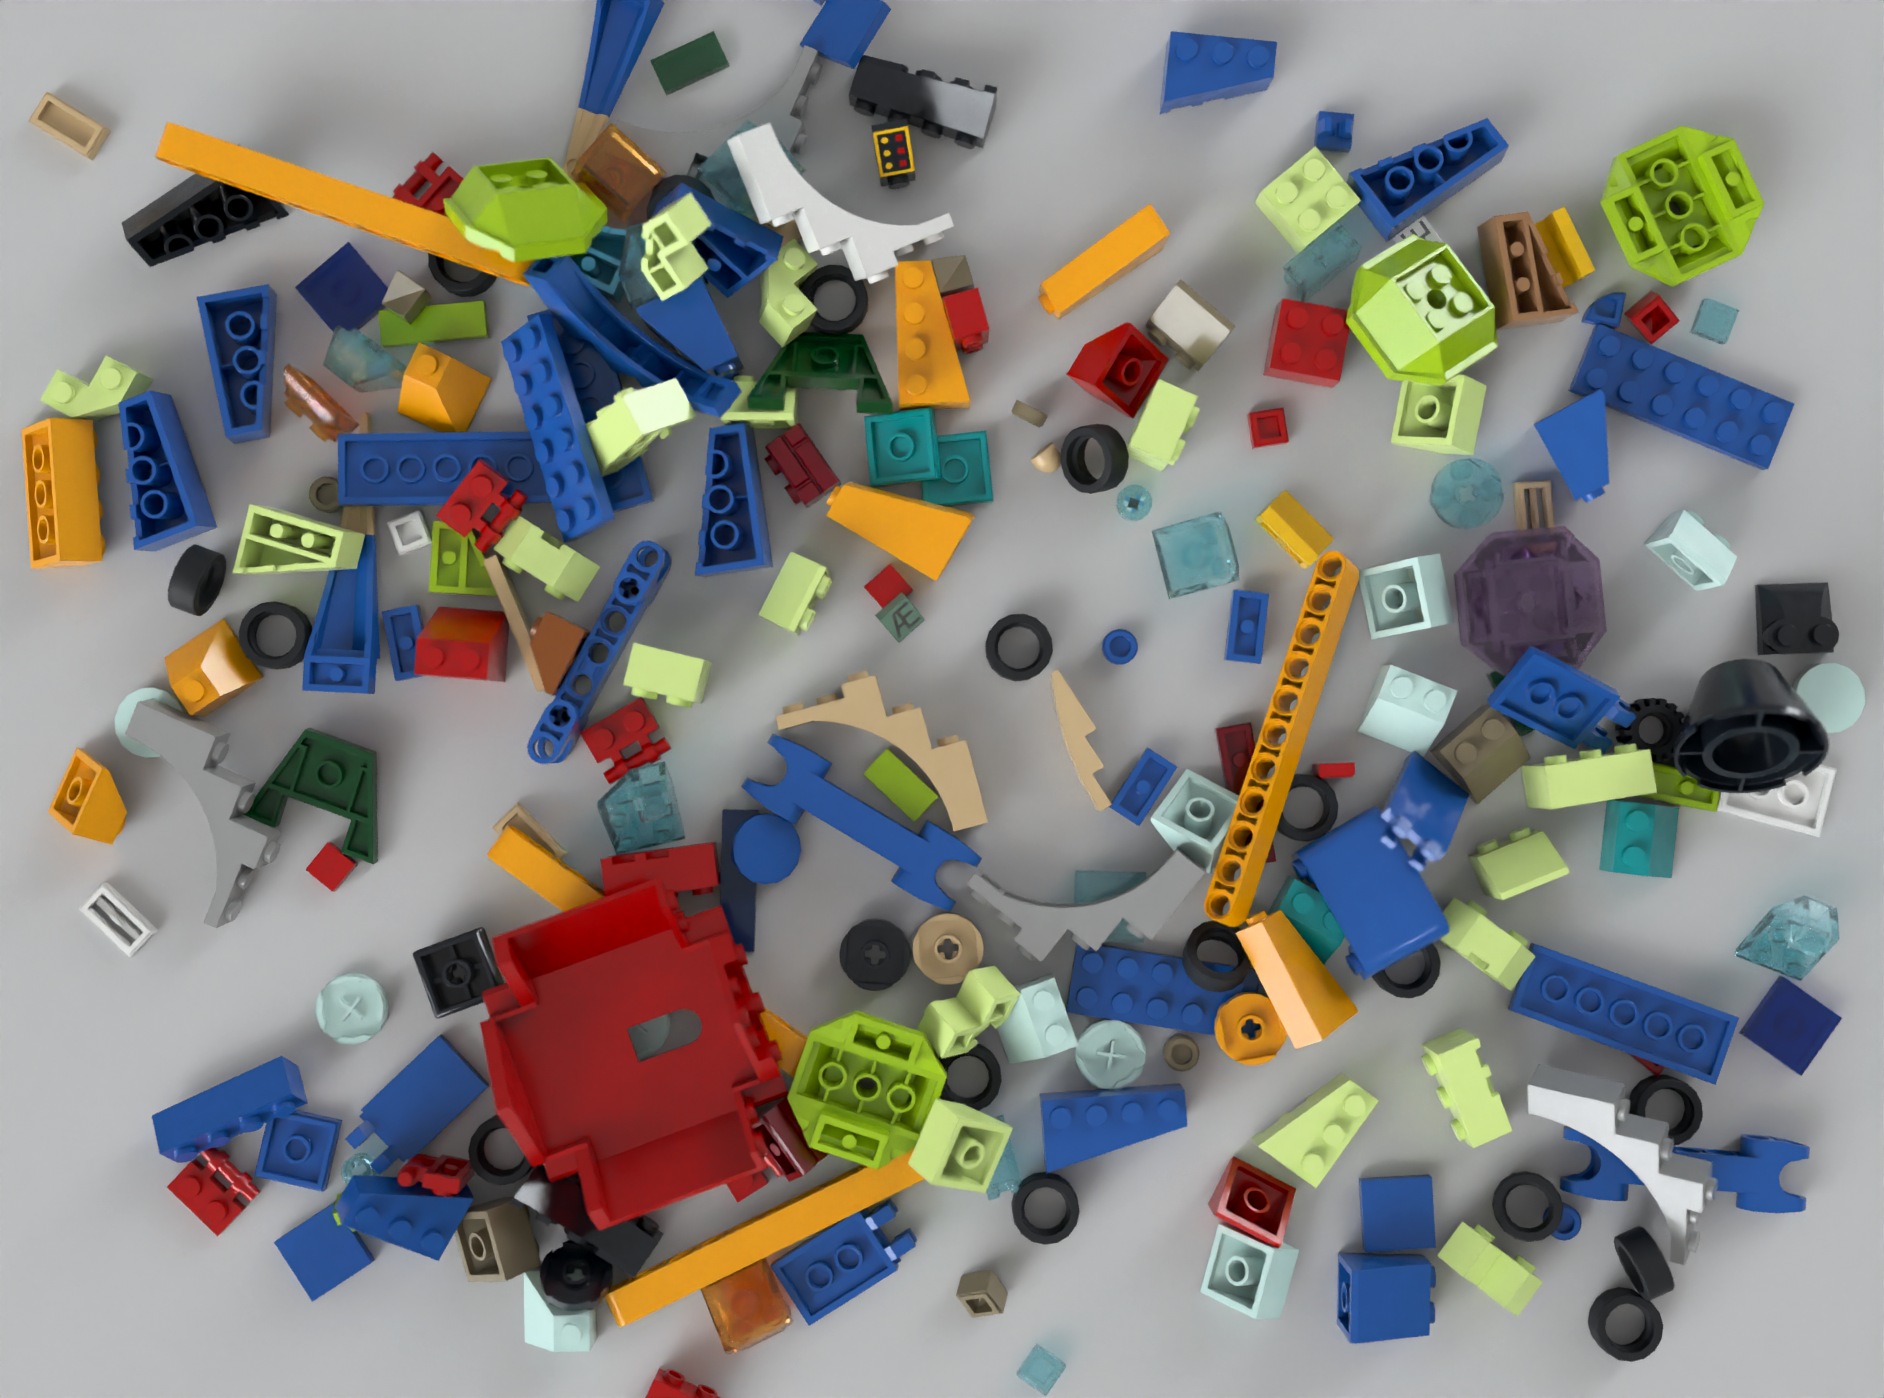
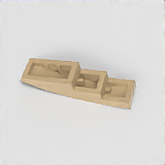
(1074, 727)

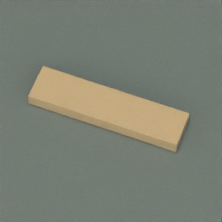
(514, 613)

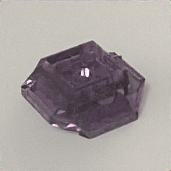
(1559, 577)

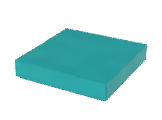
(902, 447)
(962, 470)

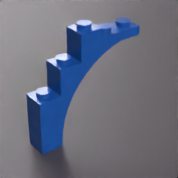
(623, 346)

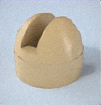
(1047, 459)

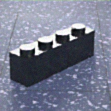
(924, 100)
(194, 215)
(563, 1203)

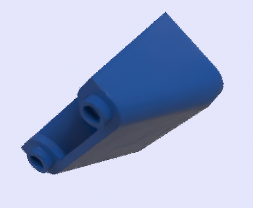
(1371, 893)

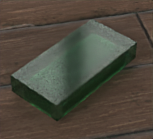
(689, 63)

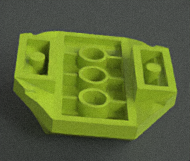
(1707, 183)
(526, 210)
(1421, 313)
(857, 1121)

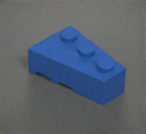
(1214, 68)
(402, 1215)

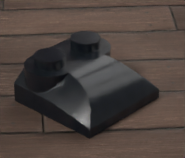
(1794, 619)

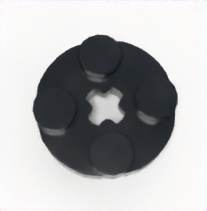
(889, 969)
(580, 1294)

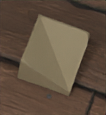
(952, 275)
(405, 297)
(982, 1293)

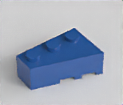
(732, 245)

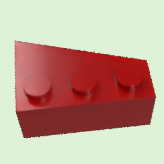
(680, 868)

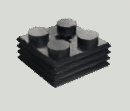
(439, 961)

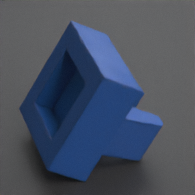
(1334, 131)

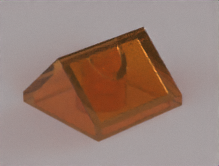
(617, 172)

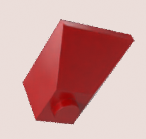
(1119, 368)

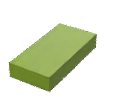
(900, 785)

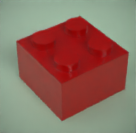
(1307, 343)

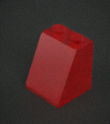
(464, 645)

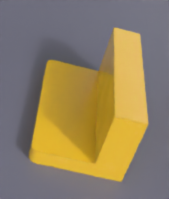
(1564, 247)
(1294, 529)

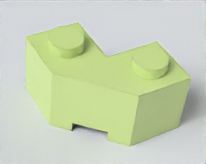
(670, 257)
(784, 308)
(101, 397)
(547, 559)
(1485, 944)
(981, 1001)
(1490, 1268)

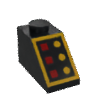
(893, 154)

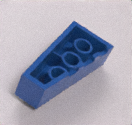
(1420, 180)
(241, 356)
(162, 474)
(733, 506)
(1104, 1120)

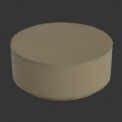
(1029, 414)
(324, 494)
(1181, 1052)

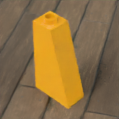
(1104, 262)
(904, 526)
(1294, 979)

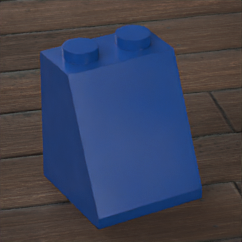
(693, 330)
(1579, 445)
(1384, 1296)

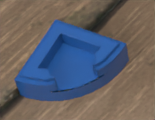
(1606, 310)

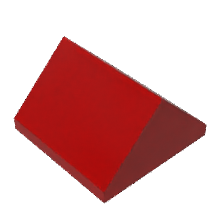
(1253, 1201)

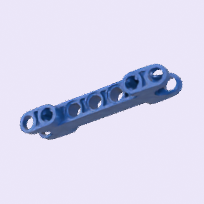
(552, 723)
(914, 853)
(1749, 1172)

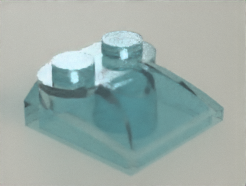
(1196, 555)

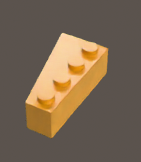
(926, 351)

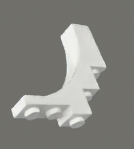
(783, 195)

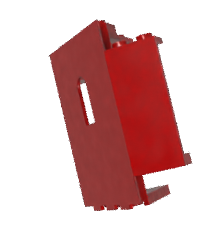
(570, 1070)

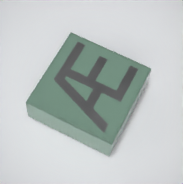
(900, 617)

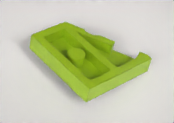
(457, 564)

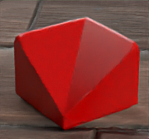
(1651, 317)

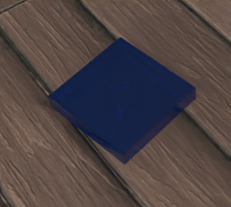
(344, 290)
(1790, 1025)

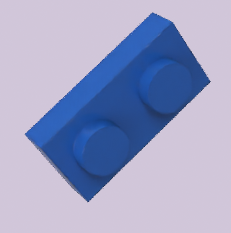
(1246, 626)
(402, 629)
(1142, 786)

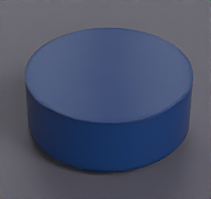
(1119, 646)
(1569, 1225)

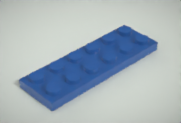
(595, 388)
(1682, 397)
(557, 428)
(431, 466)
(1149, 990)
(1624, 1014)

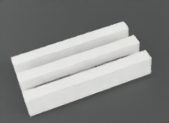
(129, 910)

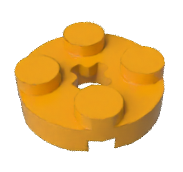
(1238, 1045)

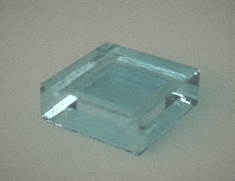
(1714, 321)
(1041, 1369)

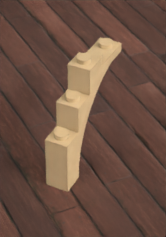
(946, 766)

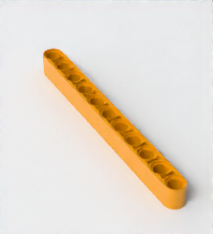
(330, 199)
(1287, 754)
(570, 889)
(758, 1238)

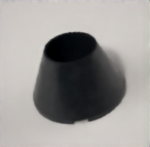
(1748, 730)

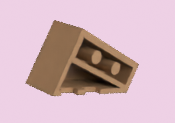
(1520, 274)

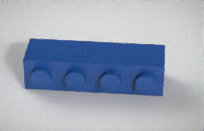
(229, 1110)

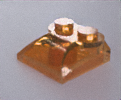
(310, 399)
(747, 1307)

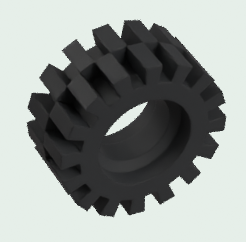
(1666, 714)

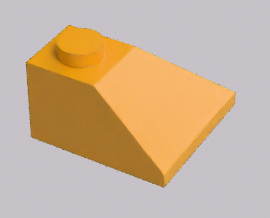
(441, 391)
(210, 670)
(89, 800)

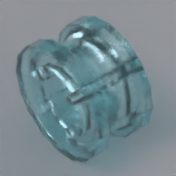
(349, 1165)

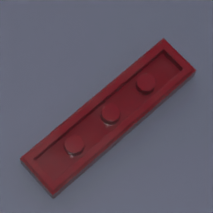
(1236, 751)

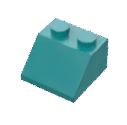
(1639, 839)
(1310, 917)

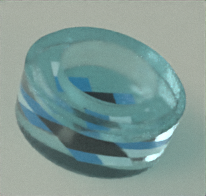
(1133, 503)

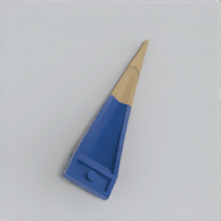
(615, 45)
(346, 627)

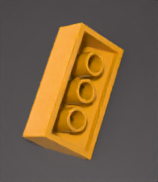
(62, 493)

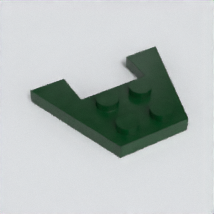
(823, 363)
(332, 778)

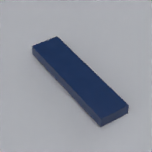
(737, 892)

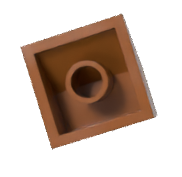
(555, 648)

